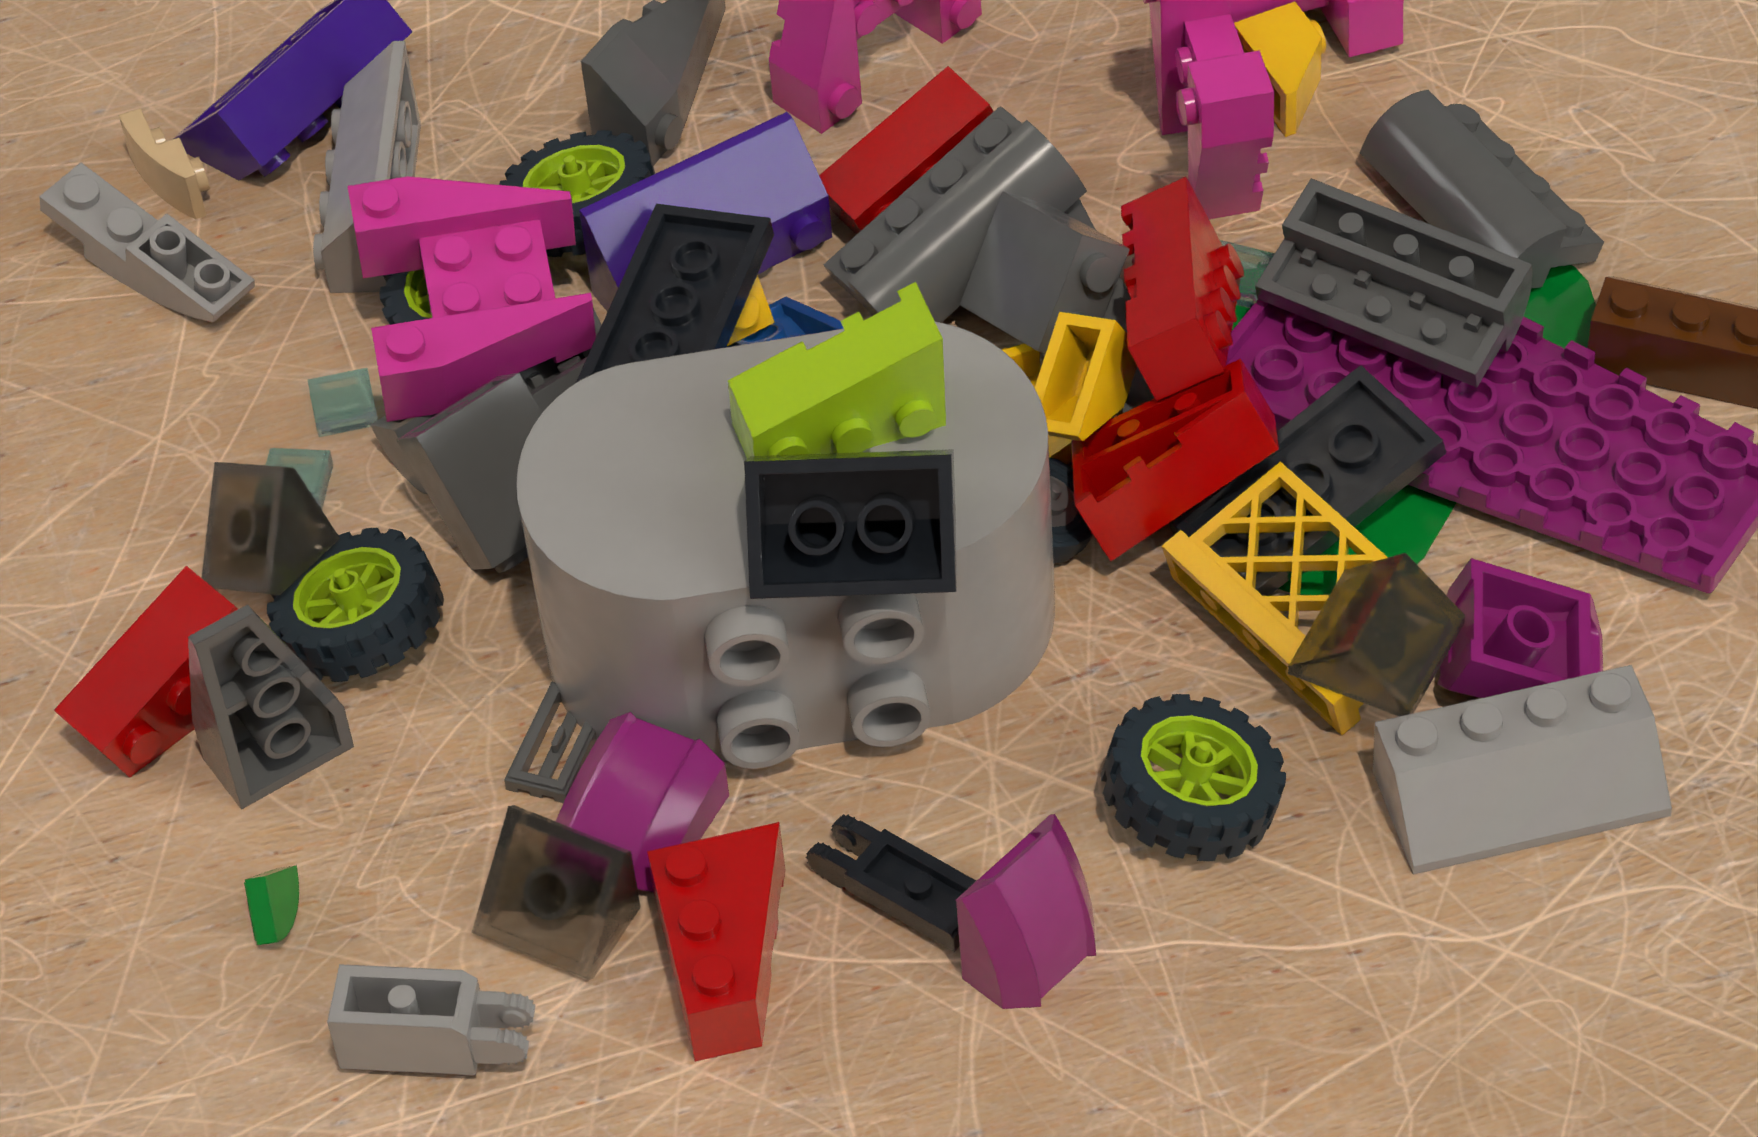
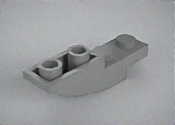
(144, 253)

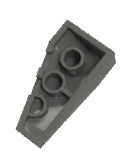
(649, 71)
(259, 708)

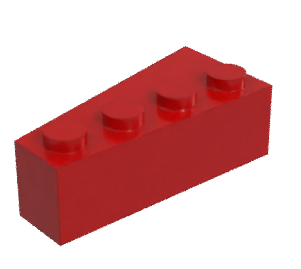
(1179, 290)

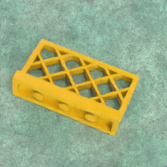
(1257, 618)

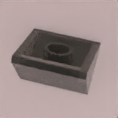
(262, 529)
(1380, 635)
(557, 894)

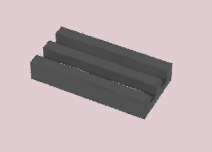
(543, 783)

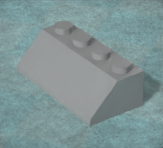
(374, 142)
(1521, 769)

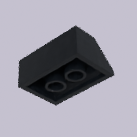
(851, 524)

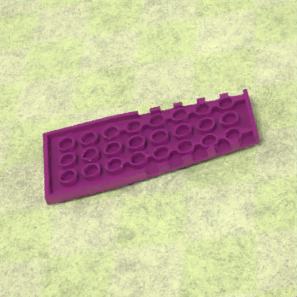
(1544, 443)

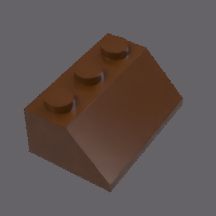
(1677, 340)

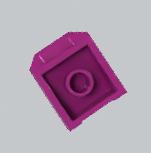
(1518, 632)
(645, 790)
(1026, 920)

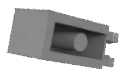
(423, 1021)

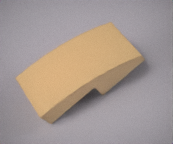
(165, 165)

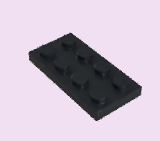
(681, 286)
(1349, 448)

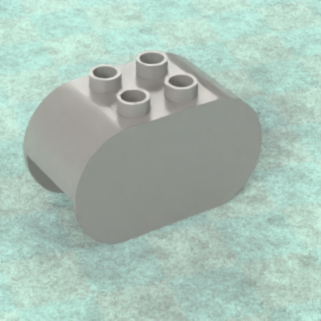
(645, 568)

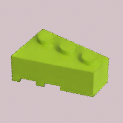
(848, 392)

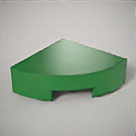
(273, 903)

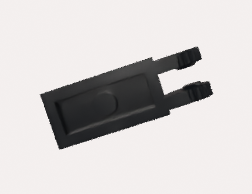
(894, 878)

